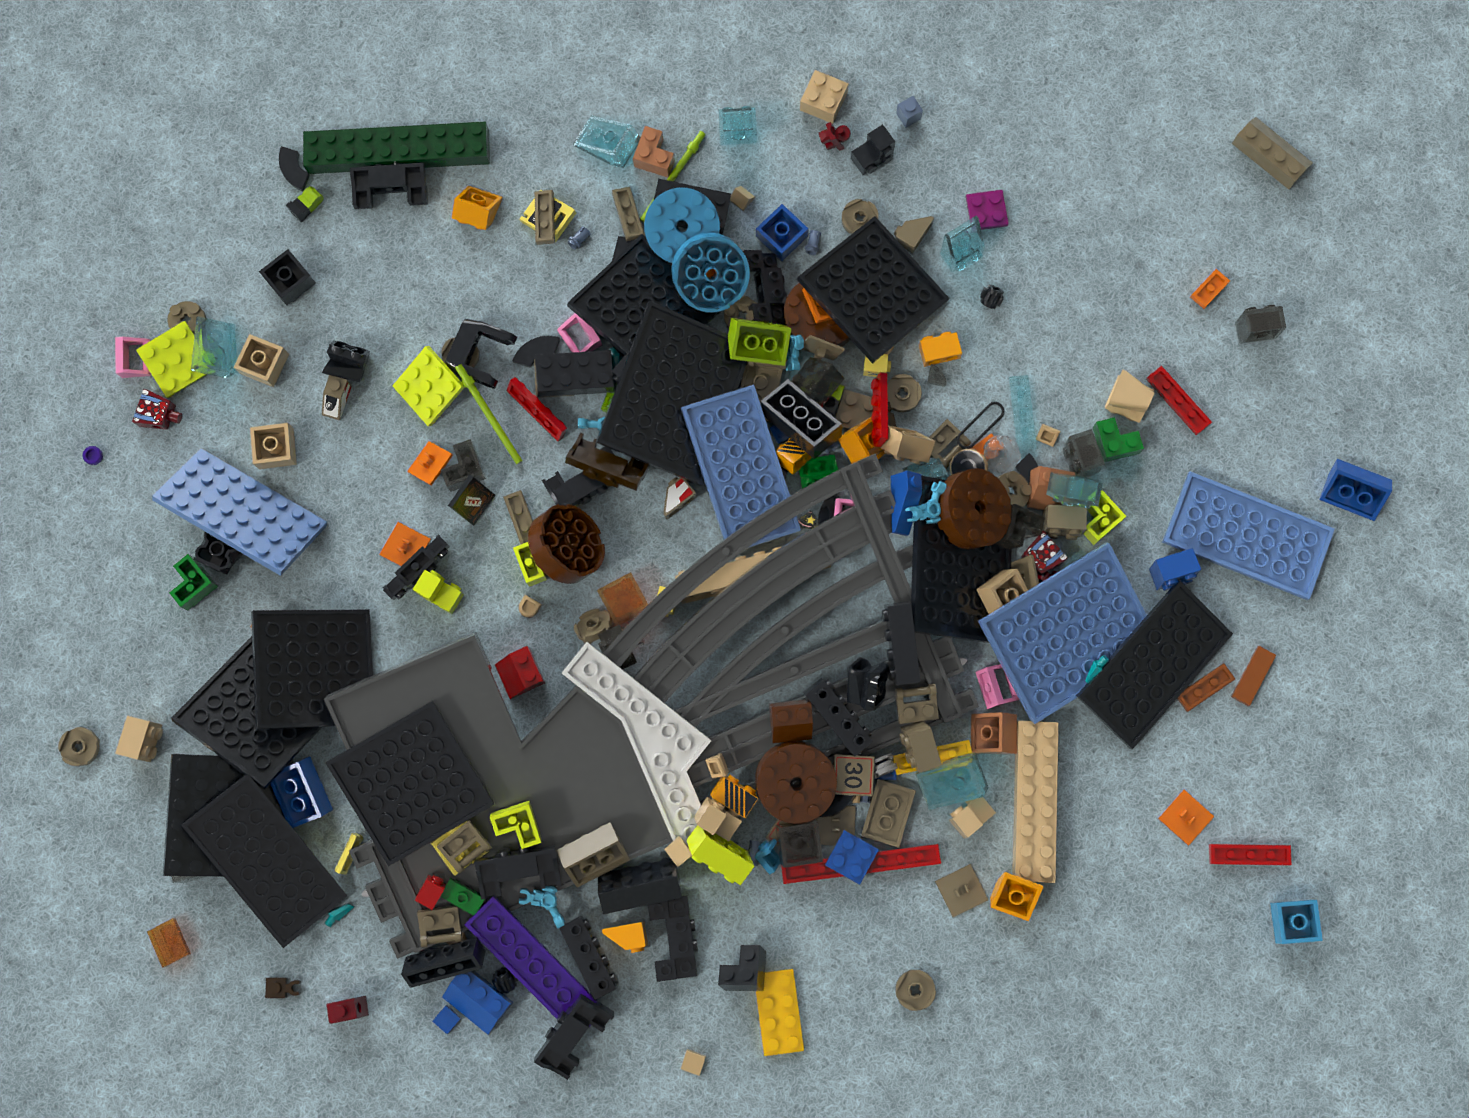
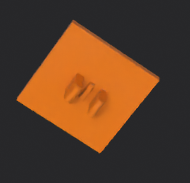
(429, 463)
(403, 544)
(1186, 817)

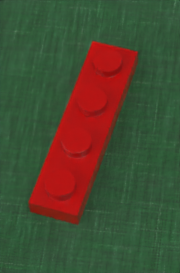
(1178, 400)
(536, 409)
(880, 409)
(1250, 854)

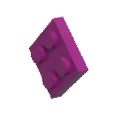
(989, 208)

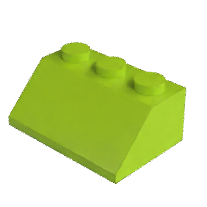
(758, 341)

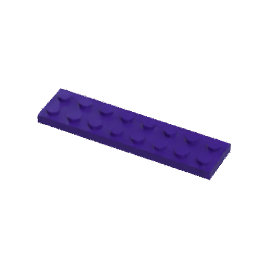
(526, 957)

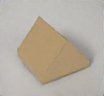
(741, 197)
(1047, 435)
(717, 766)

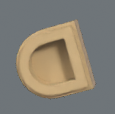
(529, 607)

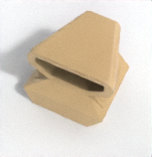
(1129, 397)

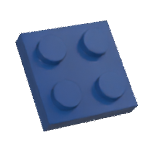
(851, 857)

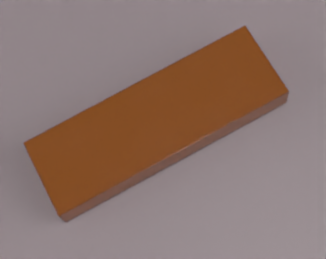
(1253, 675)
(1205, 687)

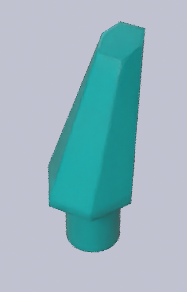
(616, 358)
(1096, 668)
(338, 913)

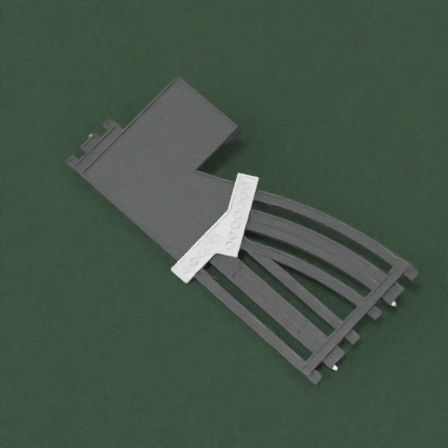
(612, 740)

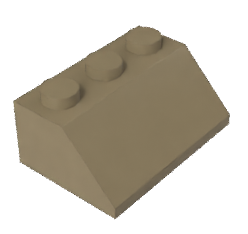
(593, 855)

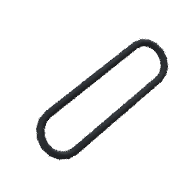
(958, 437)

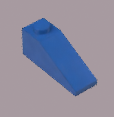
(906, 491)

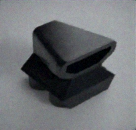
(346, 361)
(216, 554)
(867, 684)

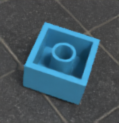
(1296, 921)

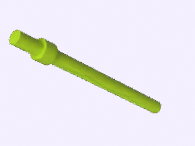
(691, 148)
(468, 382)

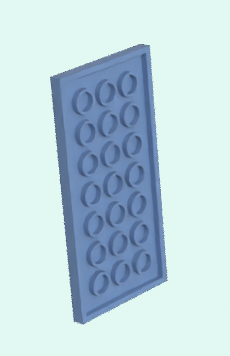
(737, 460)
(240, 511)
(1248, 535)

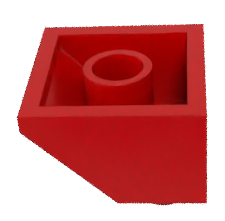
(519, 672)

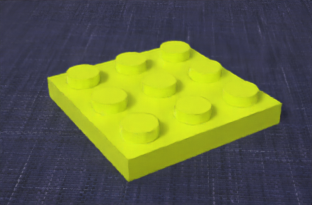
(170, 359)
(428, 386)

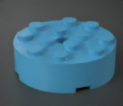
(671, 208)
(705, 253)

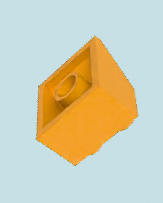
(476, 207)
(859, 443)
(1015, 896)
(628, 936)

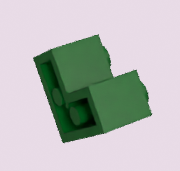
(1112, 444)
(196, 583)

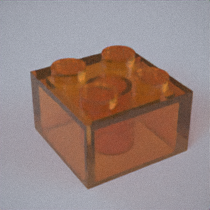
(623, 599)

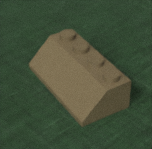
(1271, 152)

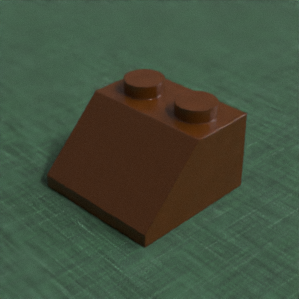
(791, 721)

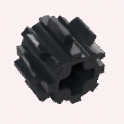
(992, 296)
(504, 980)

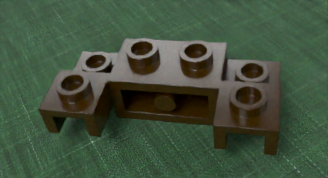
(605, 466)

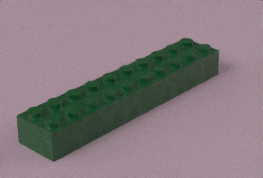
(428, 144)

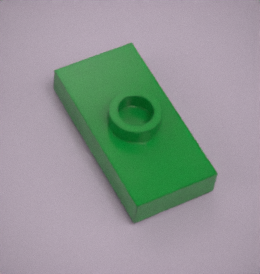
(462, 896)

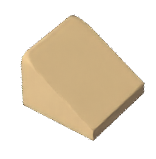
(678, 851)
(693, 1062)

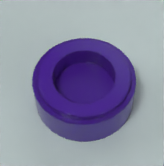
(92, 455)

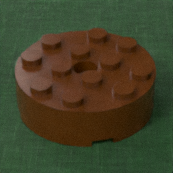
(801, 321)
(974, 509)
(566, 544)
(801, 801)

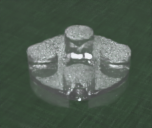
(1011, 454)

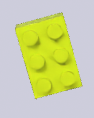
(720, 855)

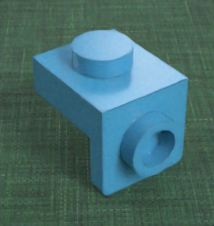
(767, 856)

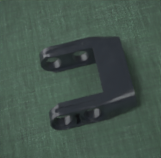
(466, 343)

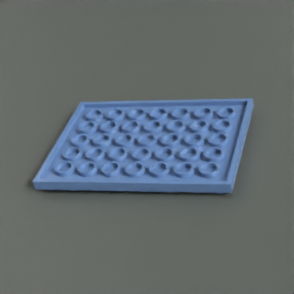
(1061, 627)

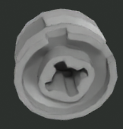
(885, 767)

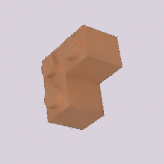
(650, 156)

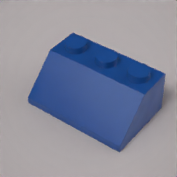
(1356, 489)
(301, 793)
(477, 1000)

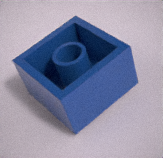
(782, 232)
(1175, 568)

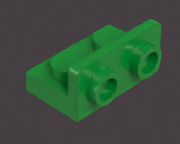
(817, 469)

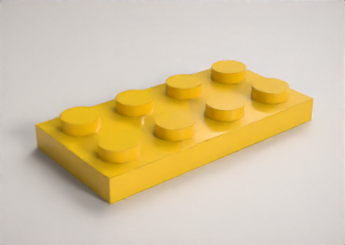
(779, 1014)

